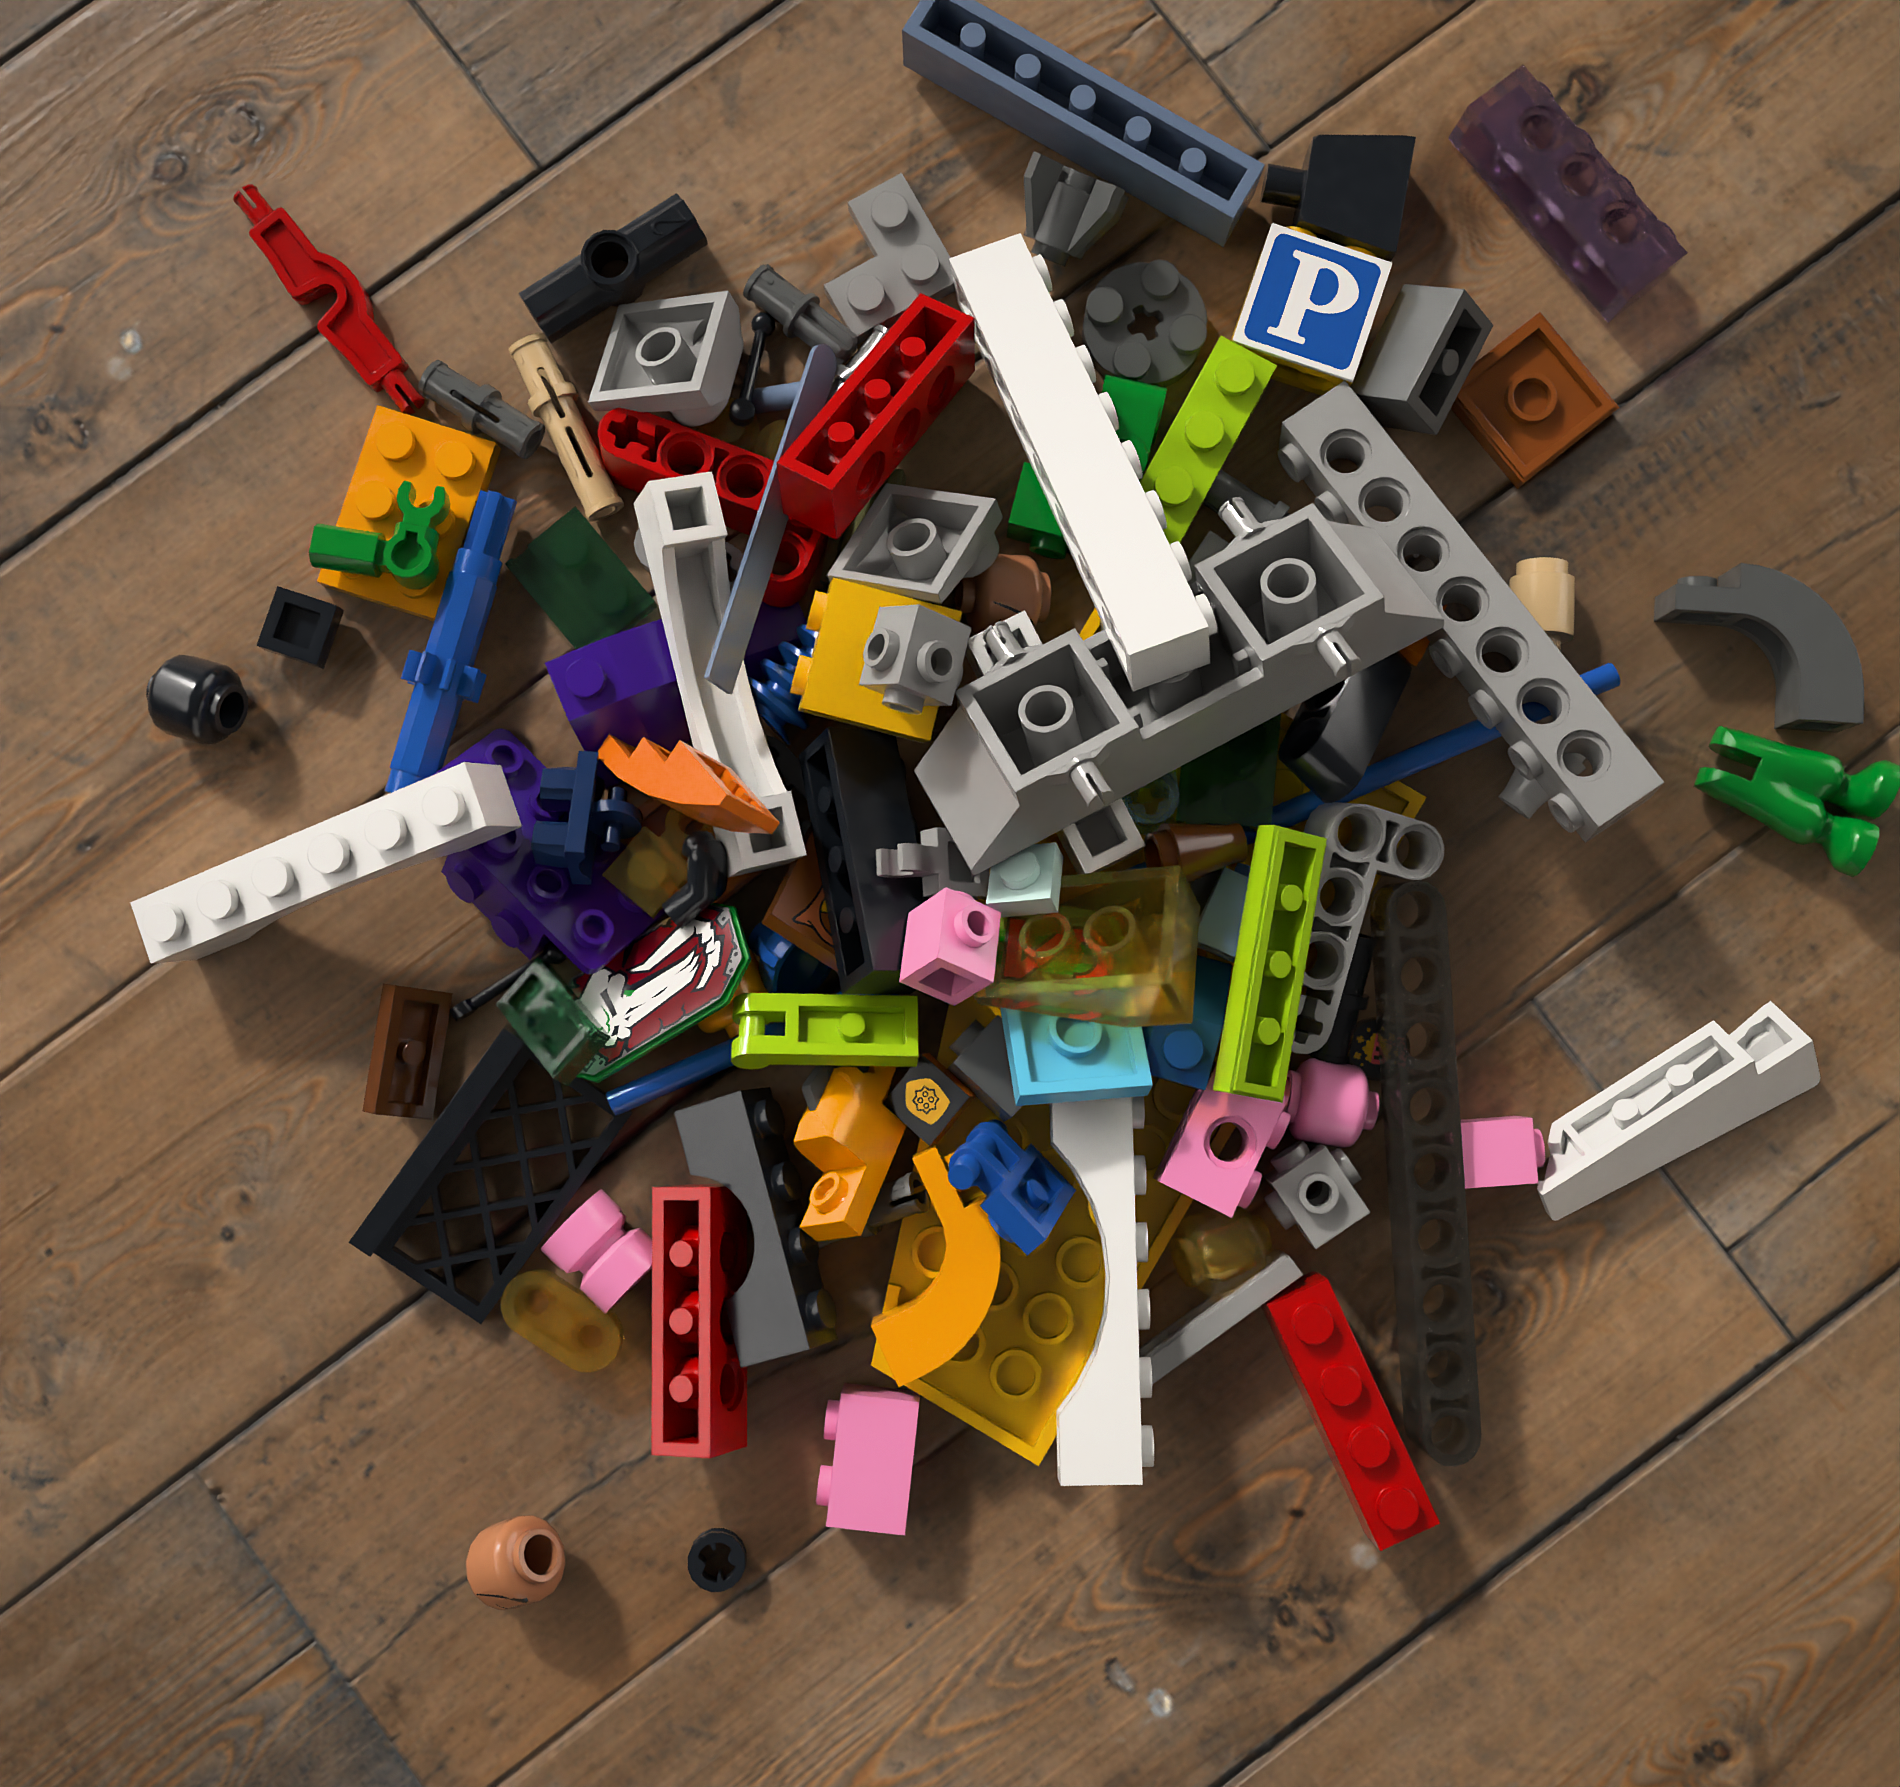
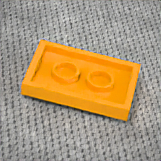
(428, 457)

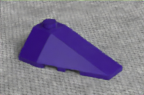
(631, 688)

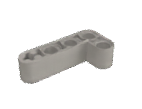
(1353, 874)

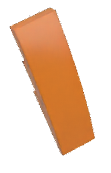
(689, 784)

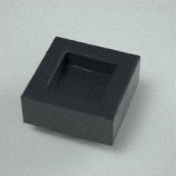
(300, 627)

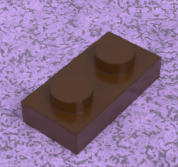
(407, 1052)

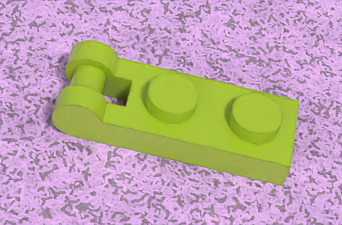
(826, 1030)

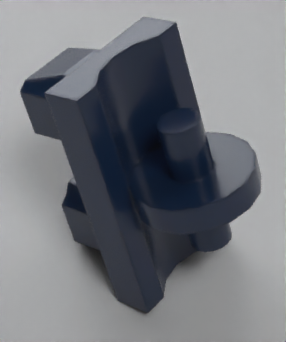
(581, 794)

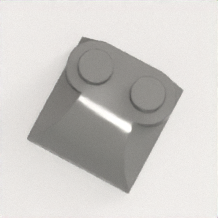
(671, 357)
(920, 542)

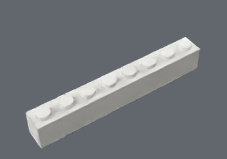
(1083, 466)

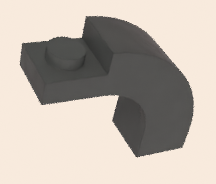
(1797, 630)

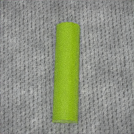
(1269, 963)

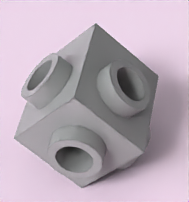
(914, 657)
(1333, 1204)

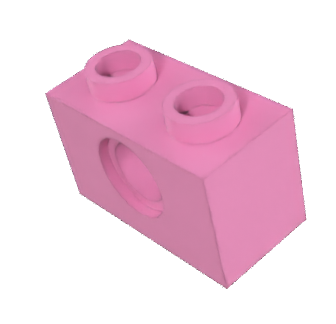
(1193, 1167)

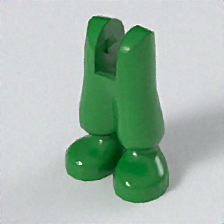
(1791, 791)

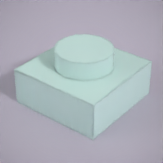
(1027, 882)

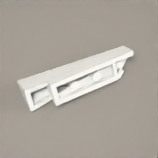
(1675, 1106)

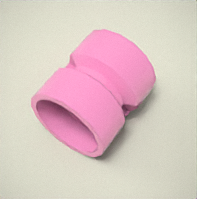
(601, 1250)

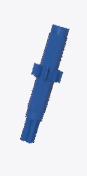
(445, 670)

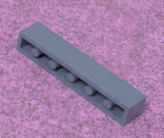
(1082, 114)

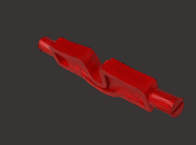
(313, 274)

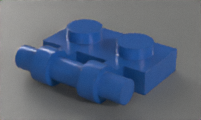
(1020, 1184)

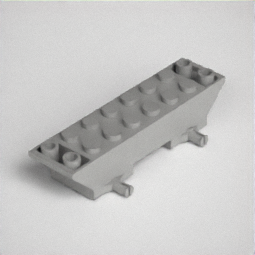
(1066, 734)

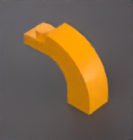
(950, 1310)

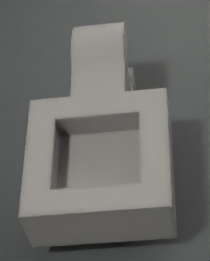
(936, 862)

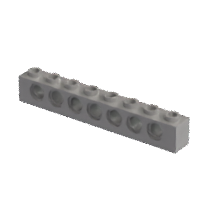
(1622, 778)

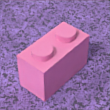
(871, 1458)

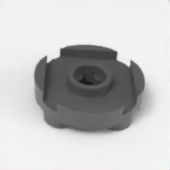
(1158, 292)

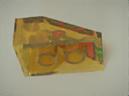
(1110, 954)

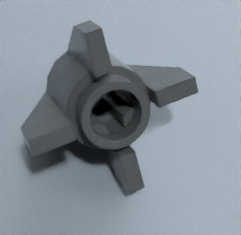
(1067, 209)

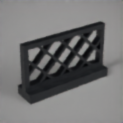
(438, 1154)

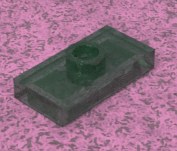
(552, 1021)

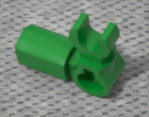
(407, 555)

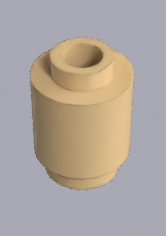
(1548, 595)

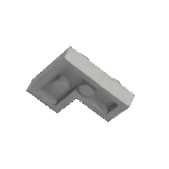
(904, 264)

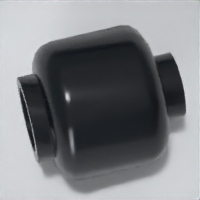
(196, 699)

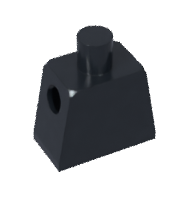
(1347, 189)

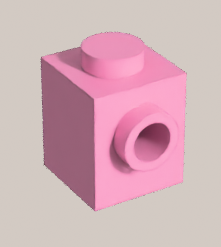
(950, 946)

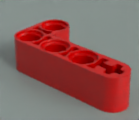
(648, 448)

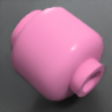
(1329, 1103)

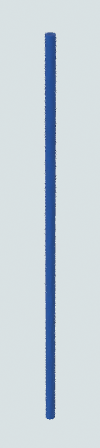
(1284, 815)

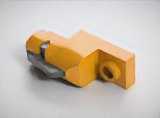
(850, 1141)

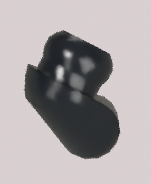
(705, 878)

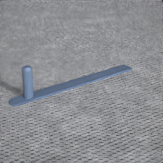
(805, 401)

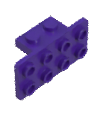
(534, 900)

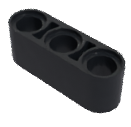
(1341, 728)

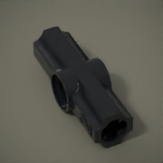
(648, 246)

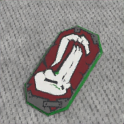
(663, 986)

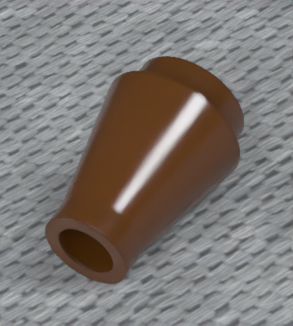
(1195, 847)

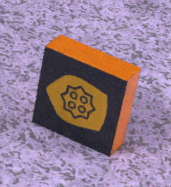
(929, 1099)

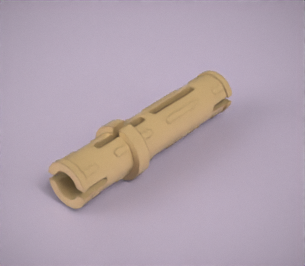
(537, 363)

